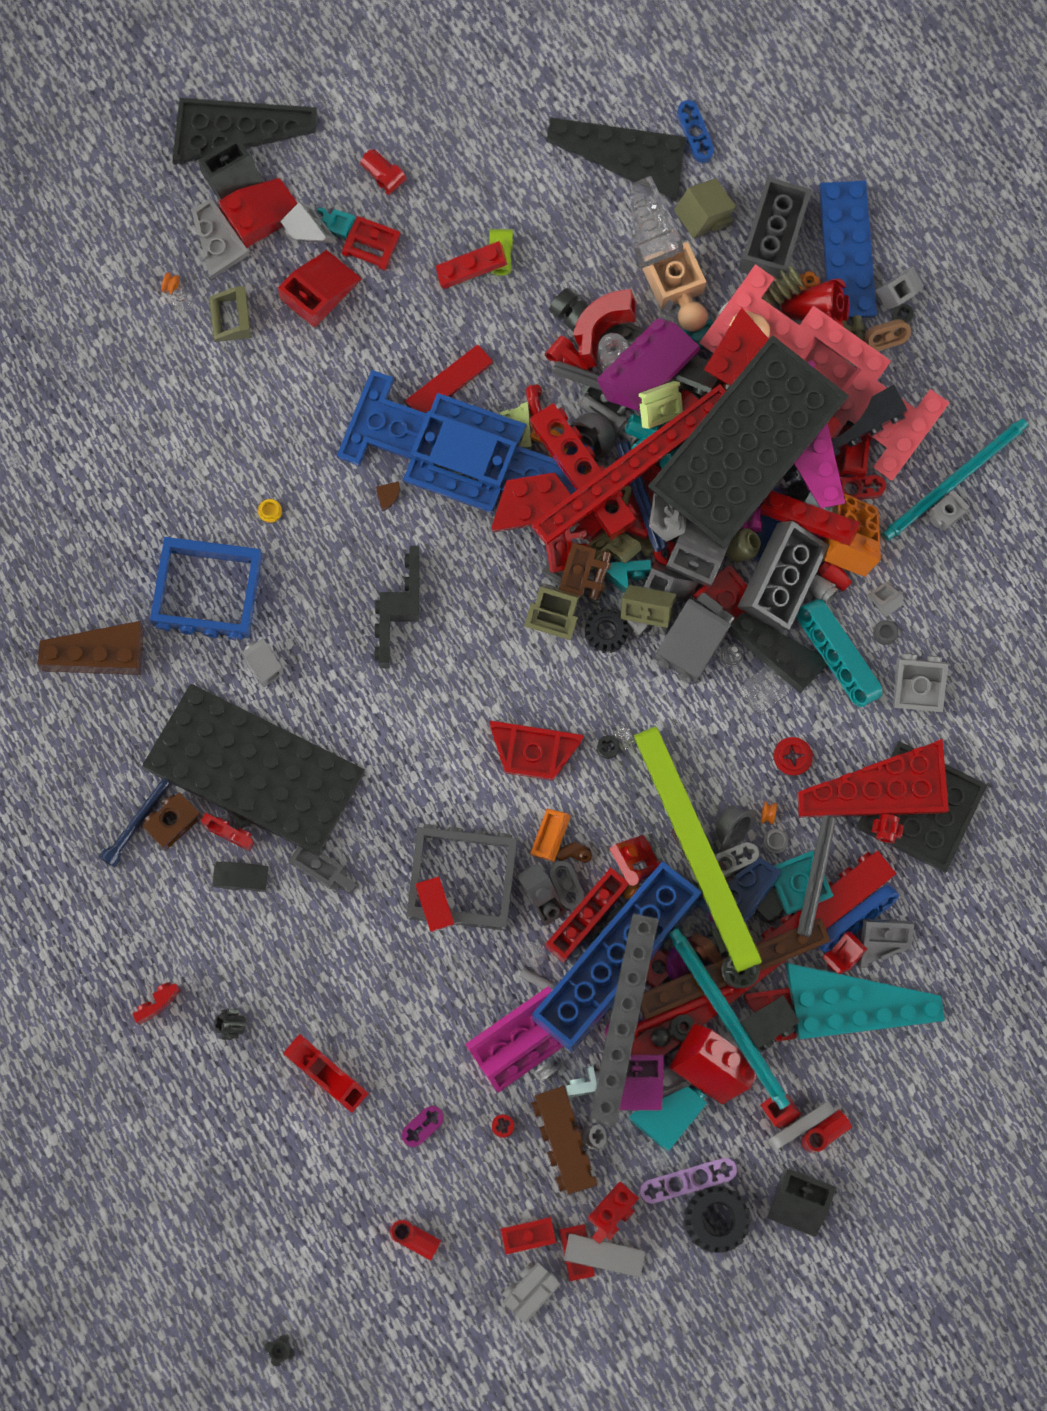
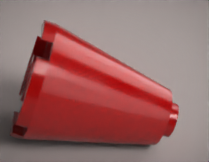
(825, 296)

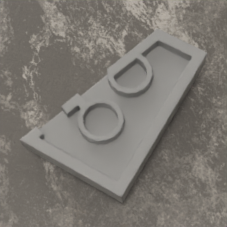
(218, 239)

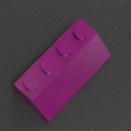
(647, 363)

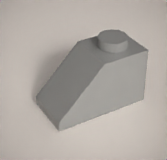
(305, 225)

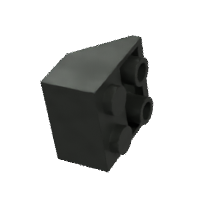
(229, 169)
(694, 375)
(801, 1202)

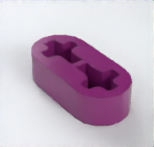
(418, 1121)

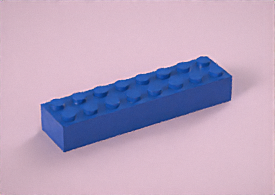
(592, 982)

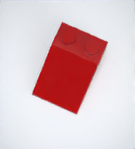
(257, 210)

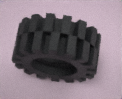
(596, 640)

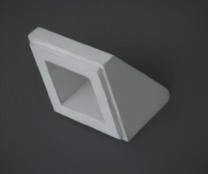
(886, 598)

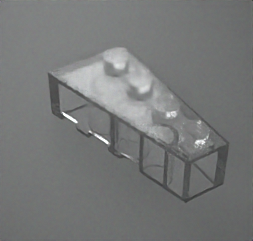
(653, 227)

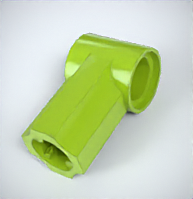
(505, 236)

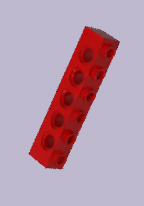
(554, 417)

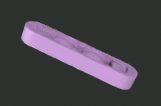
(687, 1178)

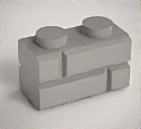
(530, 1292)

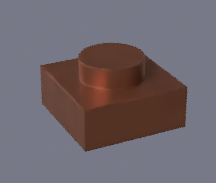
(705, 948)

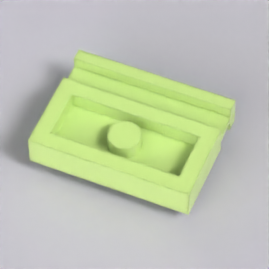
(660, 404)

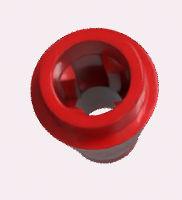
(834, 574)

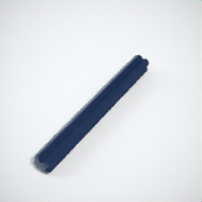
(643, 502)

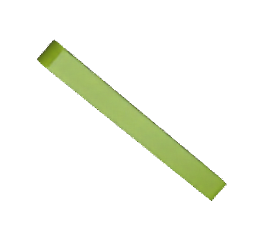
(697, 850)

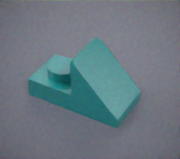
(620, 572)

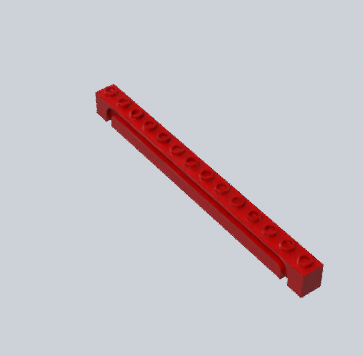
(847, 893)

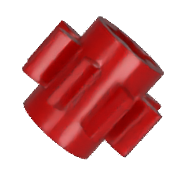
(887, 828)

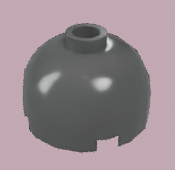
(596, 433)

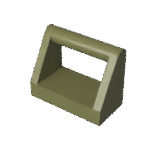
(243, 330)

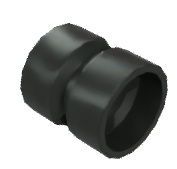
(566, 303)

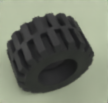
(739, 1213)

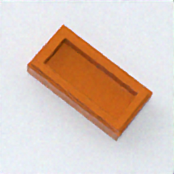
(550, 835)

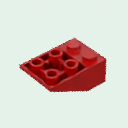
(317, 287)

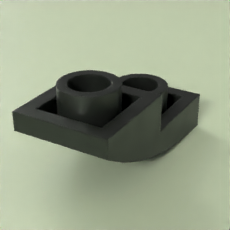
(240, 876)

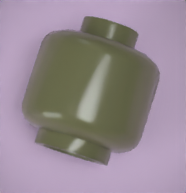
(744, 545)

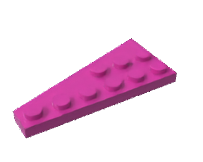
(819, 469)

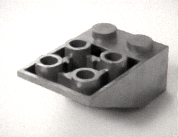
(696, 556)

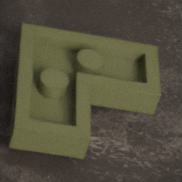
(621, 547)

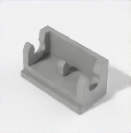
(666, 520)

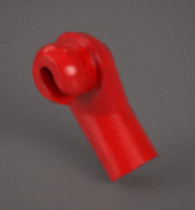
(532, 393)

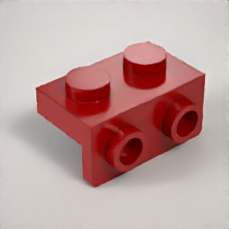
(611, 1210)

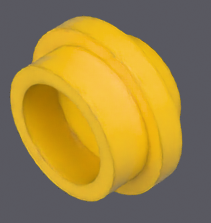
(270, 510)

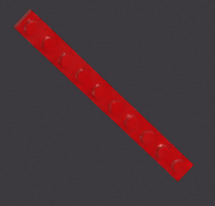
(624, 469)

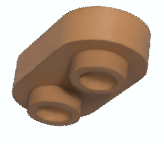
(886, 336)

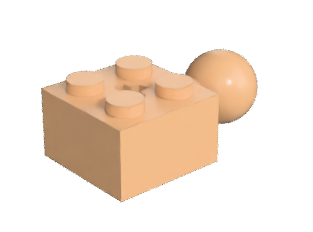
(680, 288)

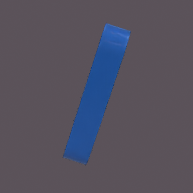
(697, 121)

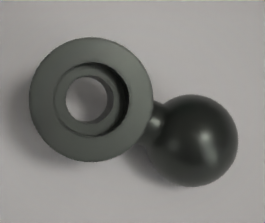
(661, 1036)

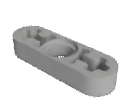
(728, 854)
(800, 1126)

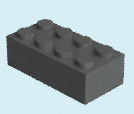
(775, 227)
(783, 575)

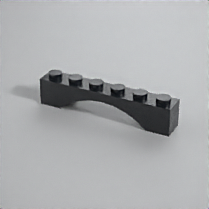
(882, 409)

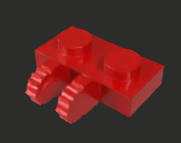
(560, 547)

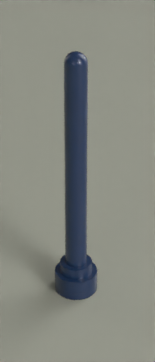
(112, 853)

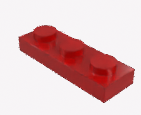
(471, 265)

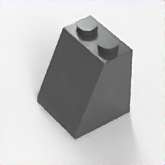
(692, 642)

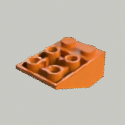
(865, 548)

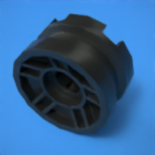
(734, 980)

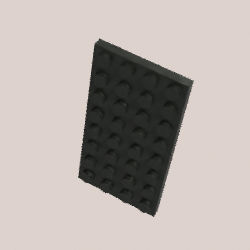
(748, 441)
(254, 769)

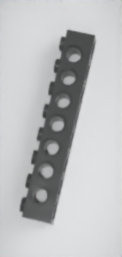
(623, 1020)

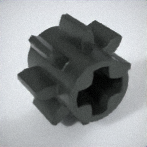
(230, 1024)

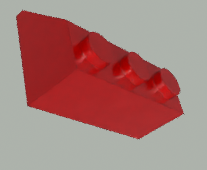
(713, 1065)

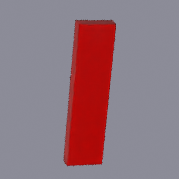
(451, 379)

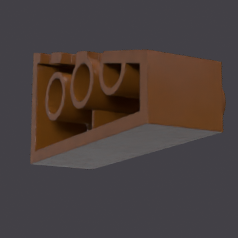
(95, 651)
(564, 1141)

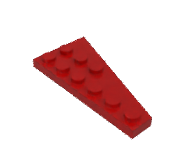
(737, 350)
(893, 787)

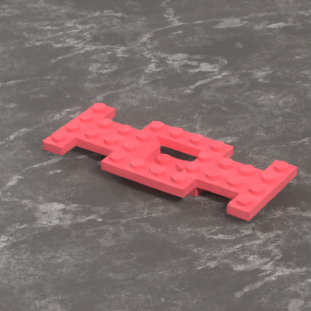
(857, 382)

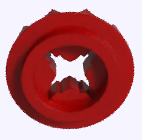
(800, 748)

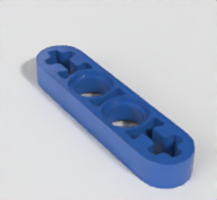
(853, 921)

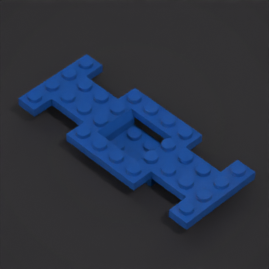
(449, 436)

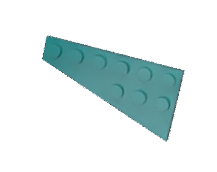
(845, 1004)

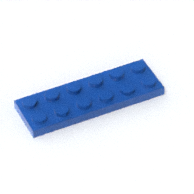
(849, 243)

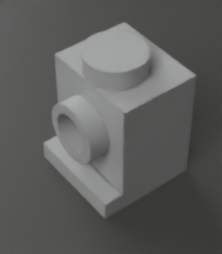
(954, 504)

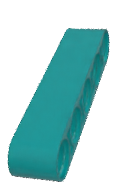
(839, 653)

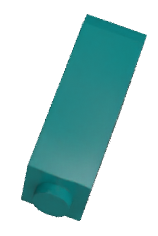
(675, 1117)

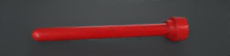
(679, 1010)

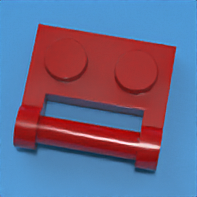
(374, 236)
(633, 853)

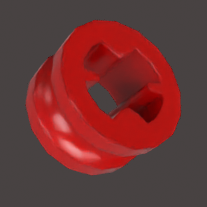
(495, 1123)

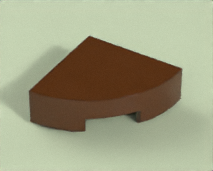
(388, 494)

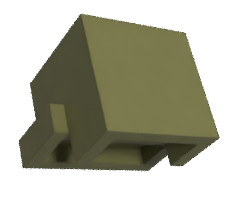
(705, 208)
(553, 612)

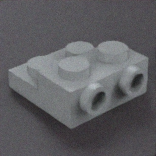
(920, 683)

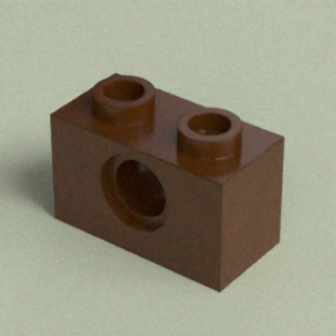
(186, 818)

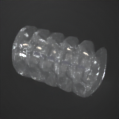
(610, 349)

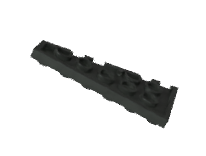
(210, 124)
(624, 151)

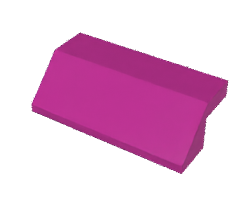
(513, 1044)

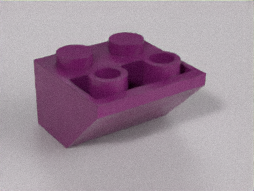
(643, 1083)

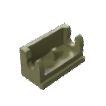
(647, 606)

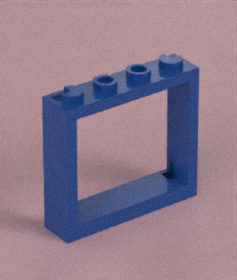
(214, 551)

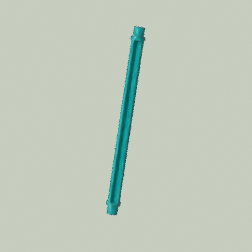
(955, 479)
(729, 1019)

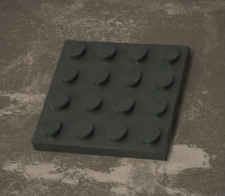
(938, 835)

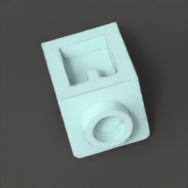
(579, 1087)

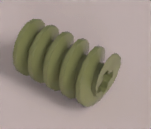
(784, 286)

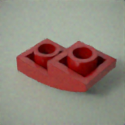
(163, 997)

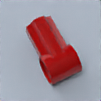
(386, 175)
(565, 351)
(827, 1131)
(417, 1240)

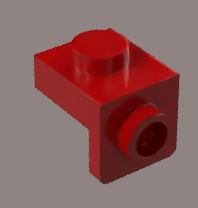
(845, 954)

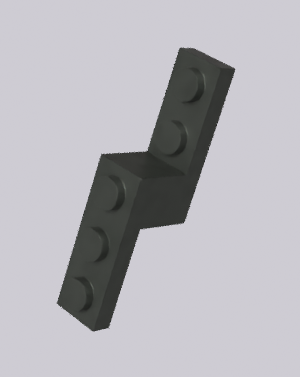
(398, 607)

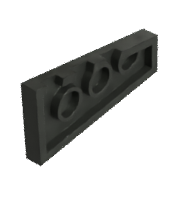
(782, 654)

